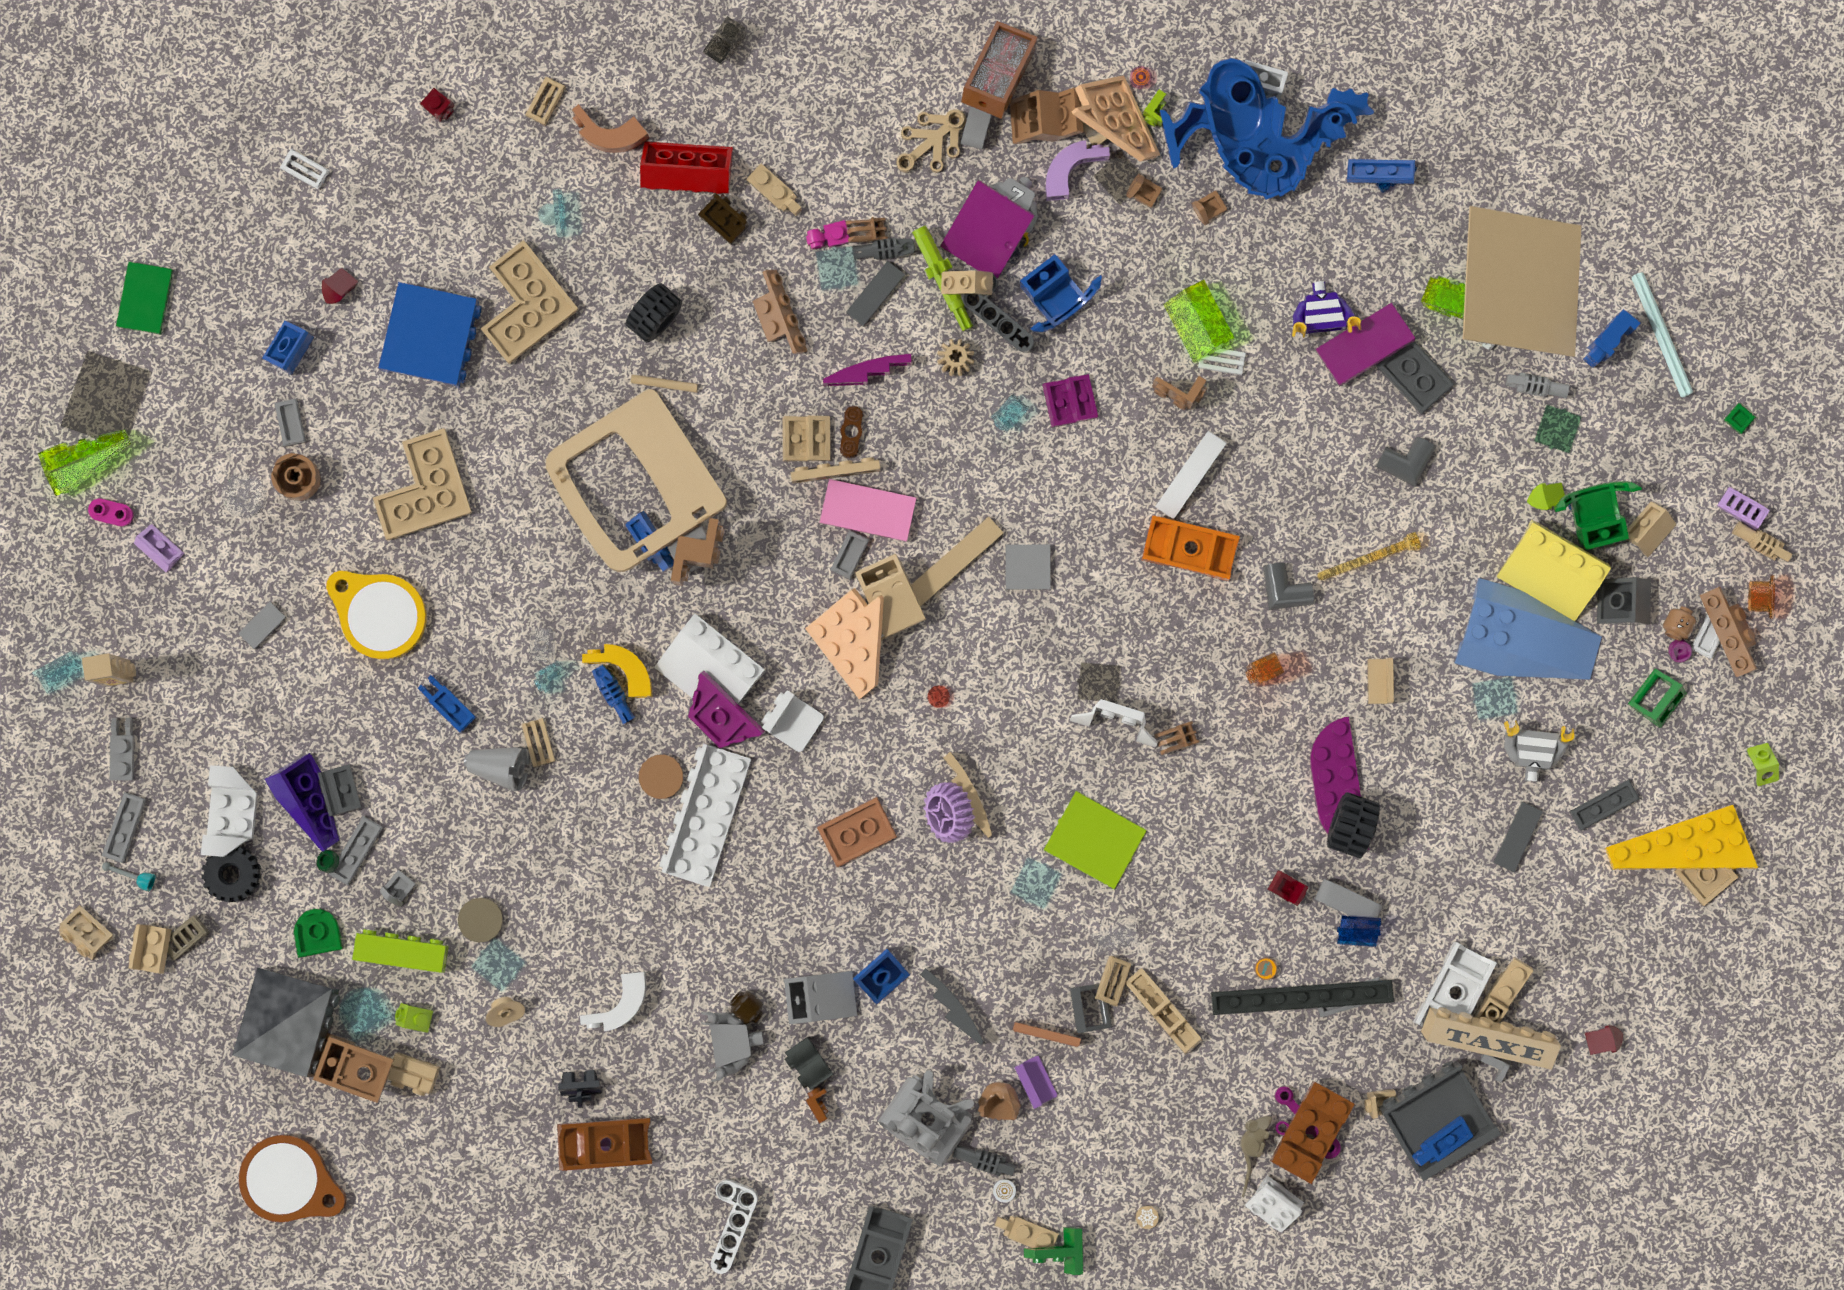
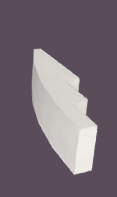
(1190, 474)

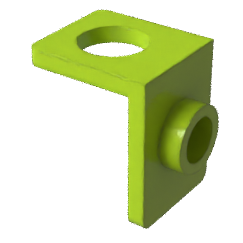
(1764, 762)

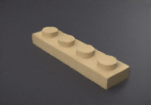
(845, 468)

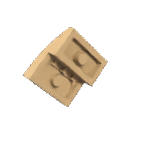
(806, 438)

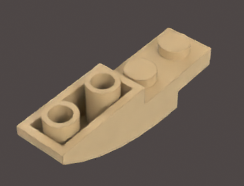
(1504, 990)

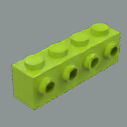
(400, 952)

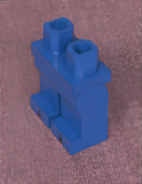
(1610, 338)

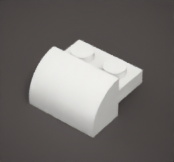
(1270, 78)

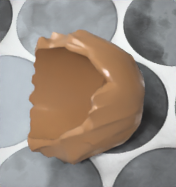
(999, 1102)

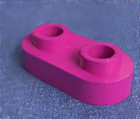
(110, 512)

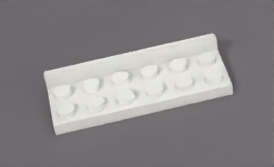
(705, 815)

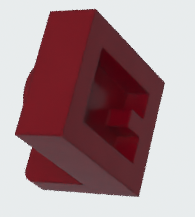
(438, 105)

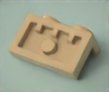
(84, 932)
(149, 948)

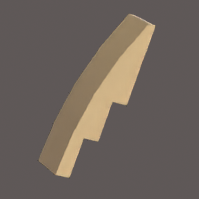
(964, 781)
(1163, 1011)

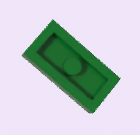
(1666, 704)

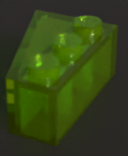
(1444, 297)

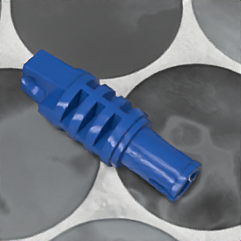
(612, 692)

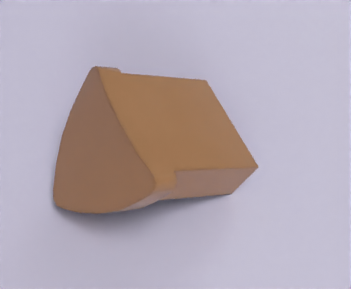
(1143, 191)
(1209, 207)

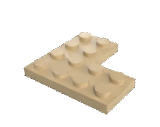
(538, 307)
(436, 492)

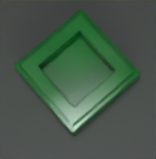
(1739, 418)

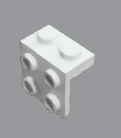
(792, 721)

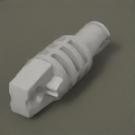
(1536, 385)

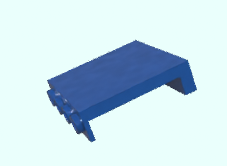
(430, 334)

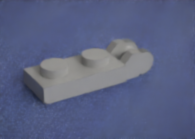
(122, 751)

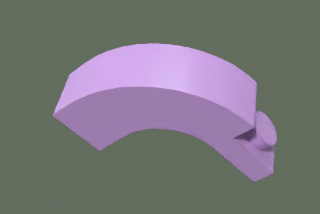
(1067, 159)

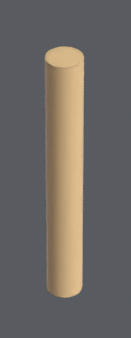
(664, 383)

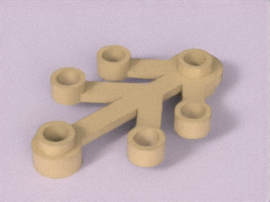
(933, 138)

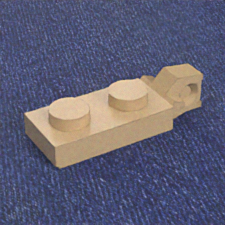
(773, 189)
(1027, 1232)

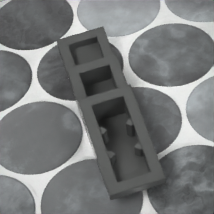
(957, 1013)

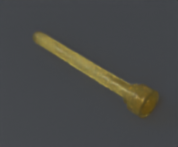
(1410, 542)

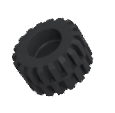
(653, 312)

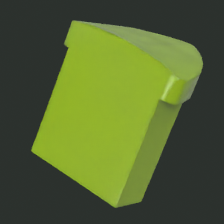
(1546, 496)

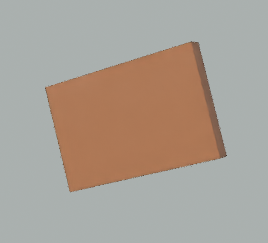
(856, 832)

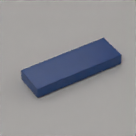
(1381, 171)

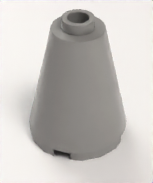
(500, 766)

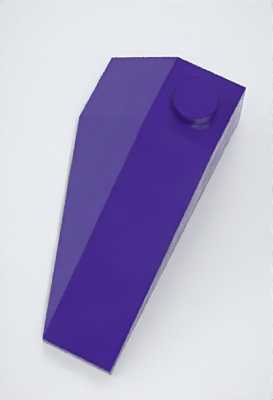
(300, 794)

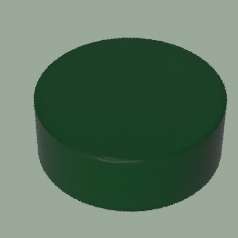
(327, 861)

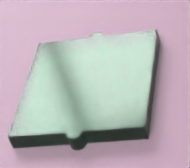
(1557, 428)

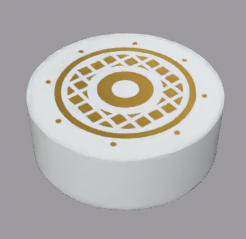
(1004, 1190)

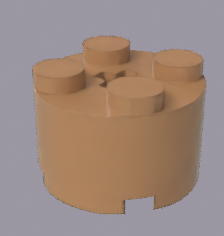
(284, 472)

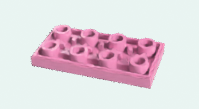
(868, 510)

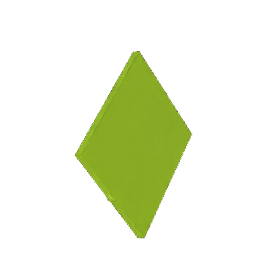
(1095, 840)

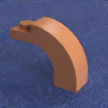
(609, 140)

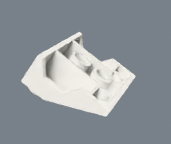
(703, 648)

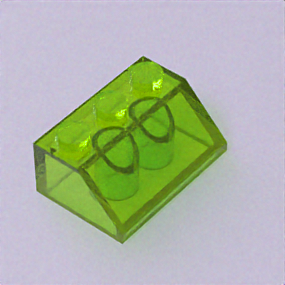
(1199, 321)

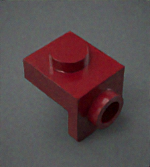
(1288, 888)

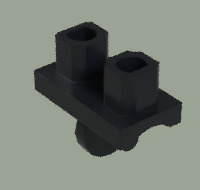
(579, 1091)

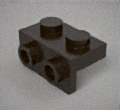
(724, 218)

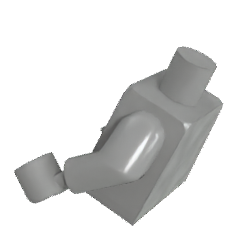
(730, 1043)

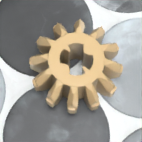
(963, 361)

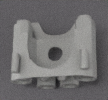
(904, 1115)

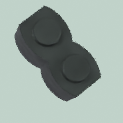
(808, 1063)

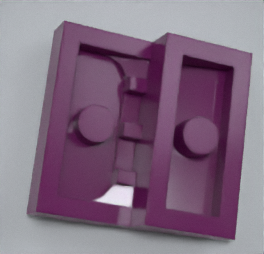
(1070, 400)

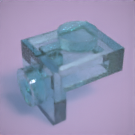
(1009, 413)

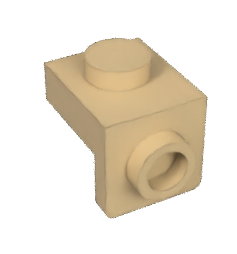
(1375, 1100)

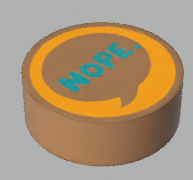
(1265, 968)

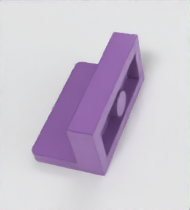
(1035, 1081)

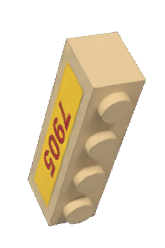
(108, 670)

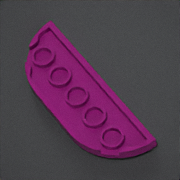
(1333, 769)

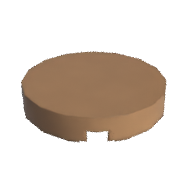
(661, 776)

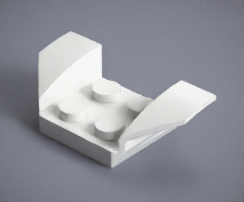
(1128, 715)
(230, 812)

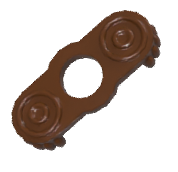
(849, 446)

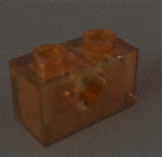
(1264, 669)

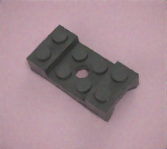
(883, 1232)

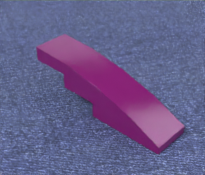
(859, 373)

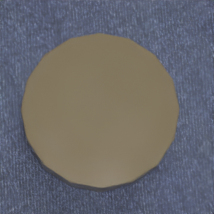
(480, 920)

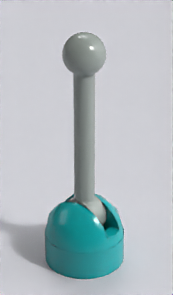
(144, 881)

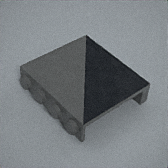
(286, 1023)

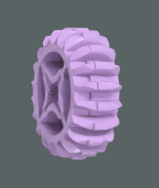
(949, 812)

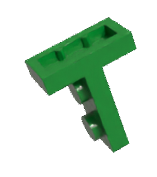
(1070, 1253)

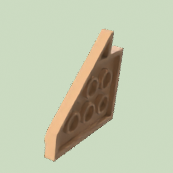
(1113, 112)
(852, 639)

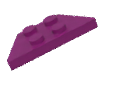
(720, 715)

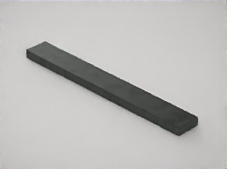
(1302, 997)

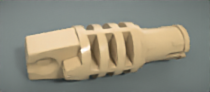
(1762, 542)

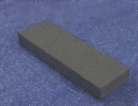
(875, 293)
(1604, 805)
(1517, 837)

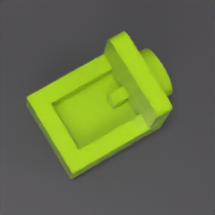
(413, 1017)

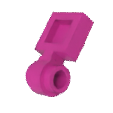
(834, 234)

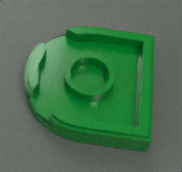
(316, 933)

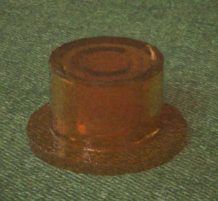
(1762, 596)

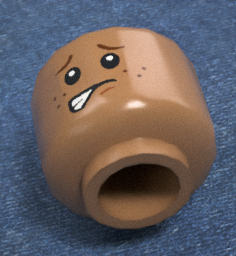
(1679, 623)

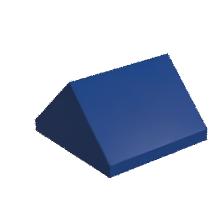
(288, 347)
(881, 976)

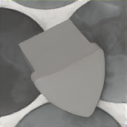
(397, 888)
(1499, 1063)

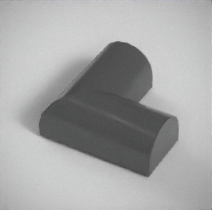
(1408, 467)
(1282, 595)

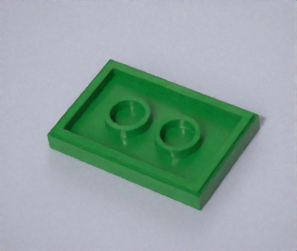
(144, 298)

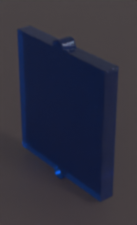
(1358, 931)

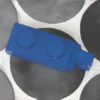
(641, 527)
(1443, 1142)

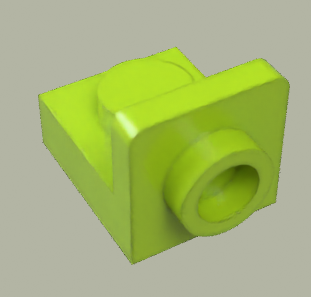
(1156, 104)

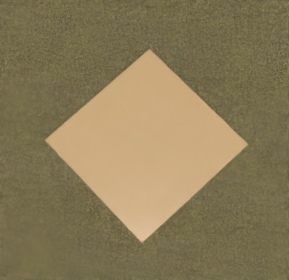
(1522, 281)

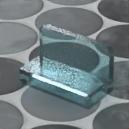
(60, 671)

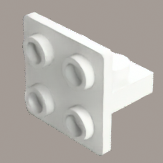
(1275, 1204)

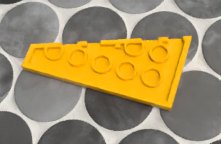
(1697, 843)

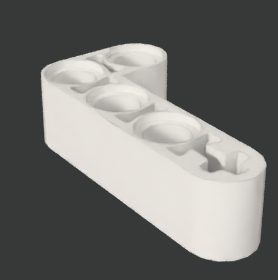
(731, 1228)

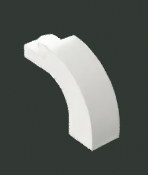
(632, 998)

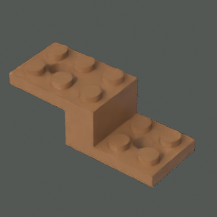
(341, 1065)

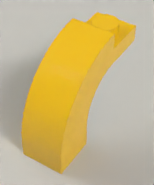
(636, 672)

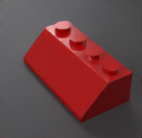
(686, 167)

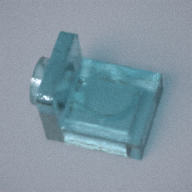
(551, 673)

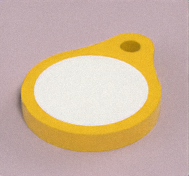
(378, 613)

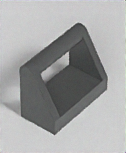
(1078, 1010)

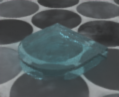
(363, 1012)

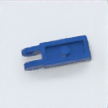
(448, 705)

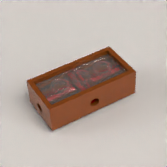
(999, 69)

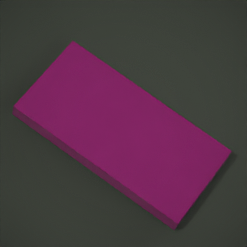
(1361, 349)

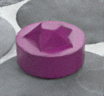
(1680, 650)

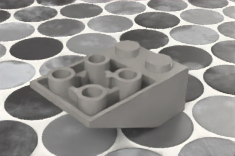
(820, 997)

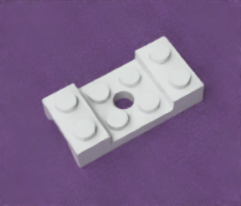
(1460, 969)

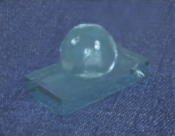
(555, 214)

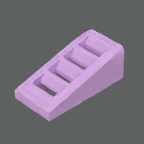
(1754, 524)

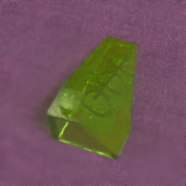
(72, 465)

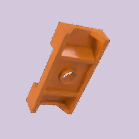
(1167, 542)

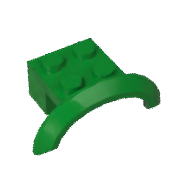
(1597, 513)

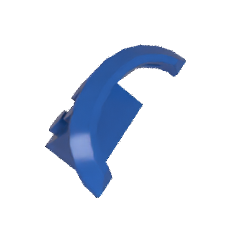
(1055, 293)

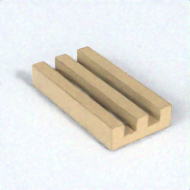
(529, 113)
(532, 724)
(1105, 979)

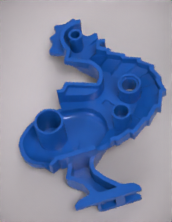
(1250, 128)

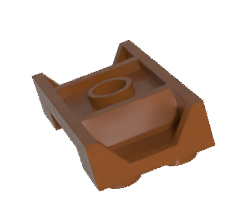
(1319, 1109)
(581, 1147)

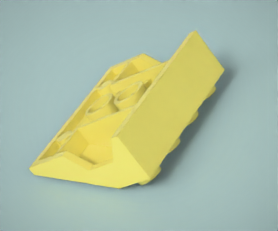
(1554, 570)

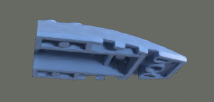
(1524, 637)

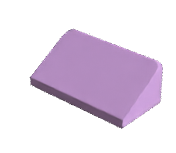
(158, 547)

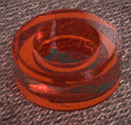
(938, 696)

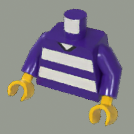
(1323, 313)

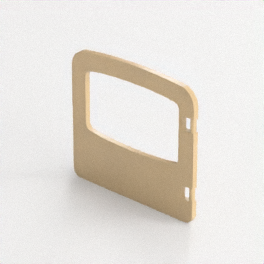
(667, 458)

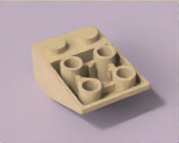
(900, 602)

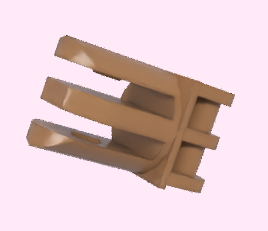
(867, 229)
(1179, 737)

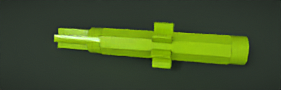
(936, 266)

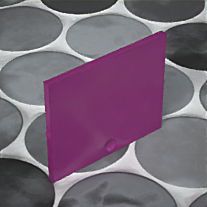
(987, 229)

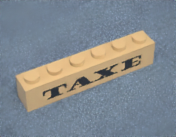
(1491, 1038)

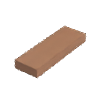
(1046, 1034)

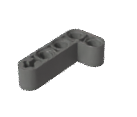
(1001, 318)

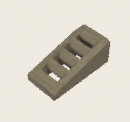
(198, 925)

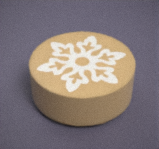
(1147, 1217)

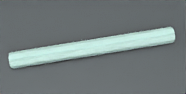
(1662, 335)

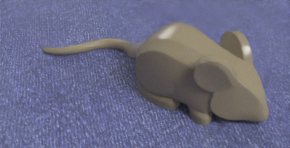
(1253, 1142)

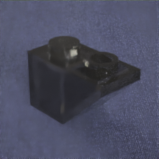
(725, 41)

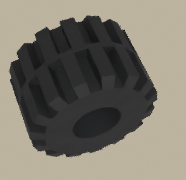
(1353, 825)

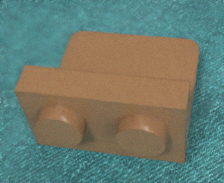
(1180, 398)

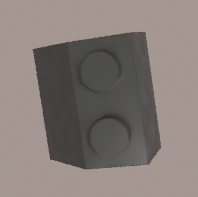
(1624, 601)

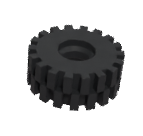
(238, 890)

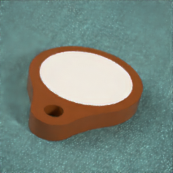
(288, 1180)

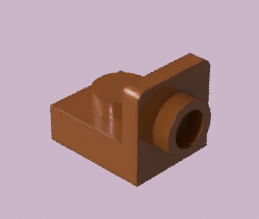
(818, 1109)

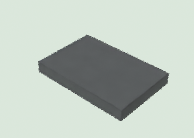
(1415, 376)

